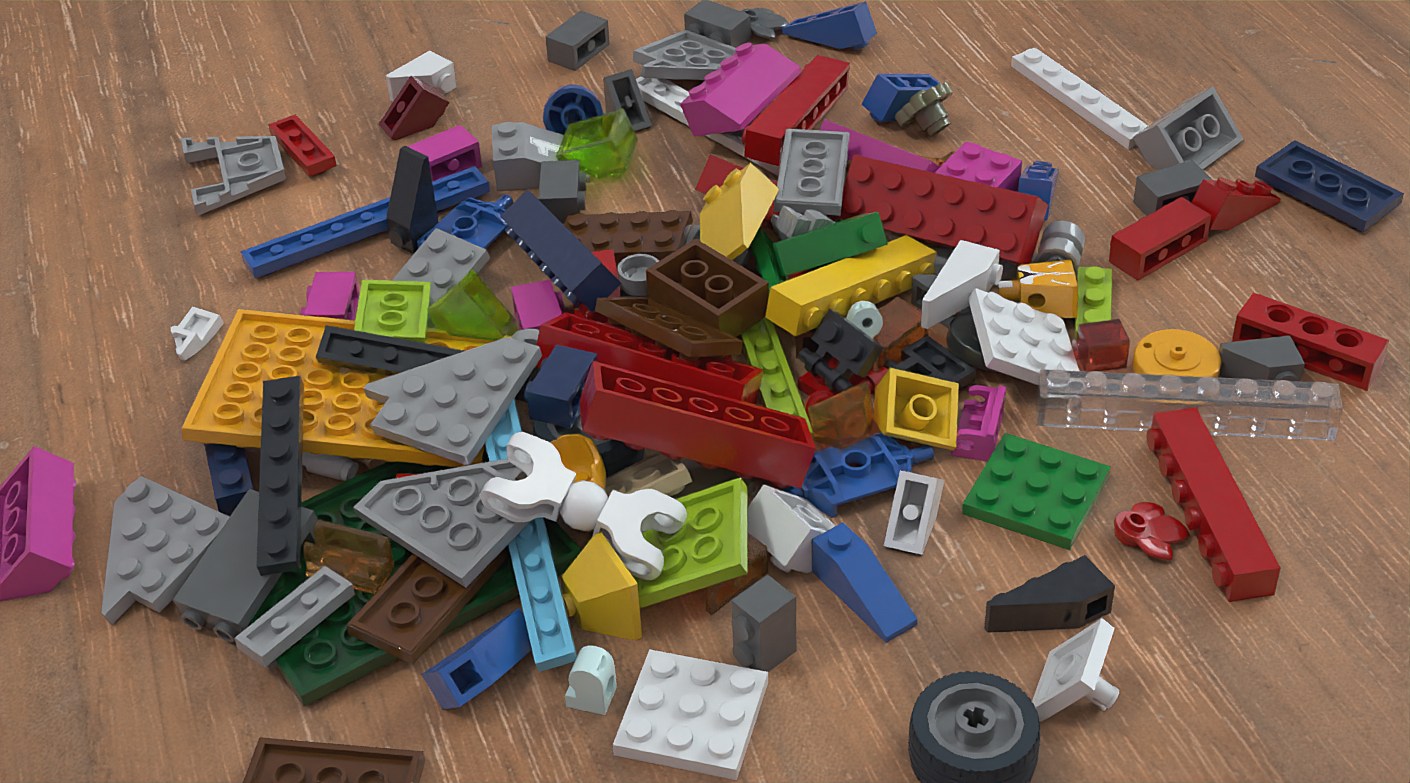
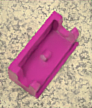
(980, 423)

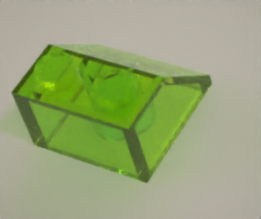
(600, 144)
(471, 310)

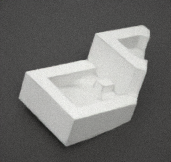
(195, 331)

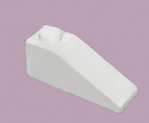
(966, 269)

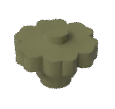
(927, 109)

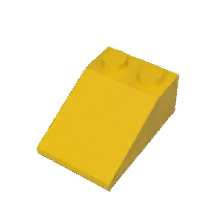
(736, 211)

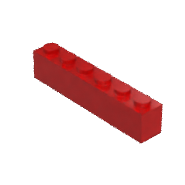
(796, 107)
(1213, 505)

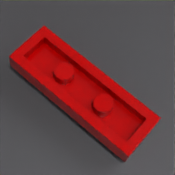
(302, 145)

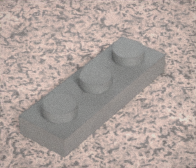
(294, 616)

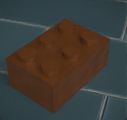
(709, 288)

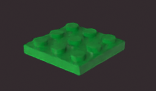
(1036, 491)

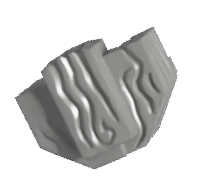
(793, 223)

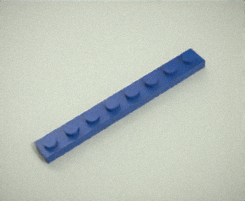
(353, 226)

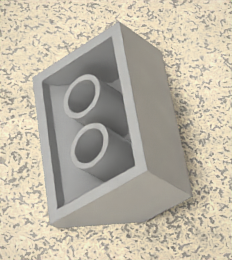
(1193, 130)

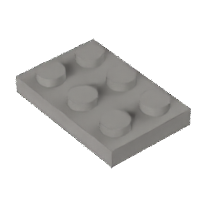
(442, 262)

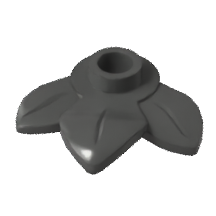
(765, 22)

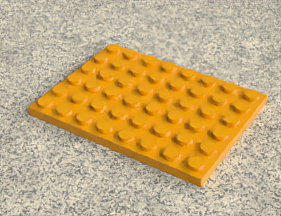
(334, 405)

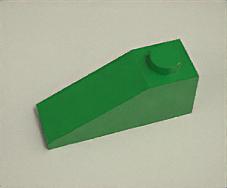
(830, 243)

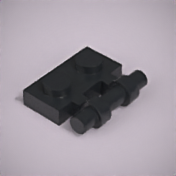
(847, 344)
(935, 361)

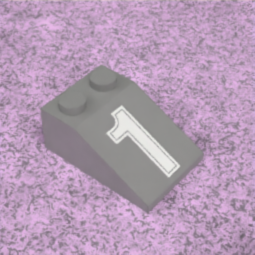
(519, 153)

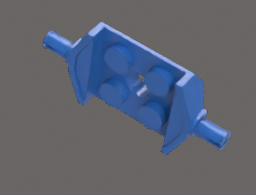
(474, 221)
(833, 482)

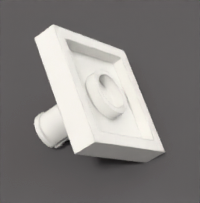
(1074, 672)

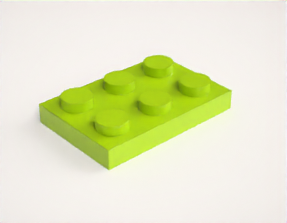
(394, 309)

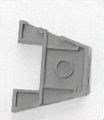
(245, 168)

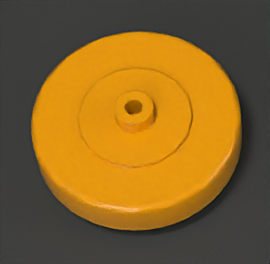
(1176, 354)

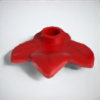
(1149, 530)

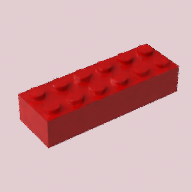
(944, 208)
(640, 354)
(696, 425)

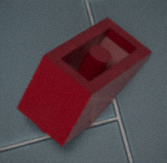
(413, 110)

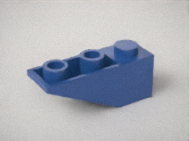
(1040, 181)
(479, 662)

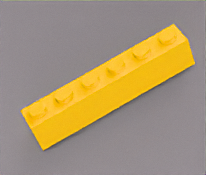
(869, 276)

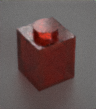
(1101, 345)

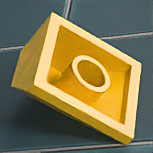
(917, 408)
(602, 592)

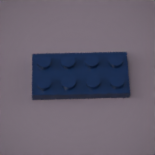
(1329, 185)

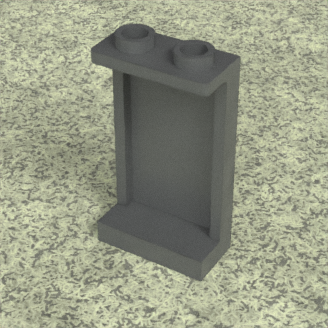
(225, 583)

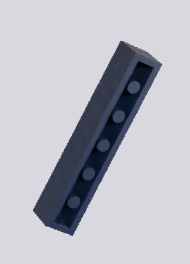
(558, 252)

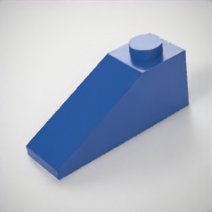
(836, 27)
(893, 92)
(860, 581)

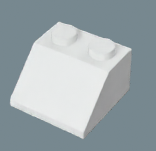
(786, 527)

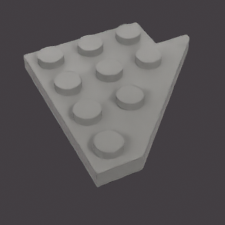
(682, 56)
(454, 400)
(444, 517)
(154, 546)

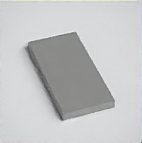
(812, 171)

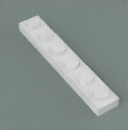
(1079, 96)

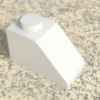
(427, 68)
(913, 512)

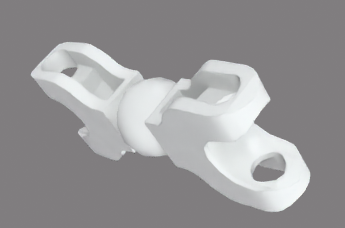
(583, 504)

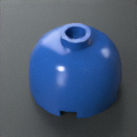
(568, 106)

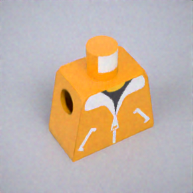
(1044, 287)

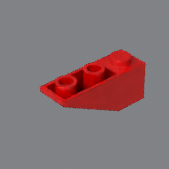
(1233, 202)

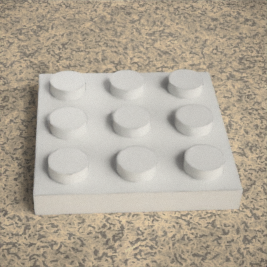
(1019, 337)
(691, 714)

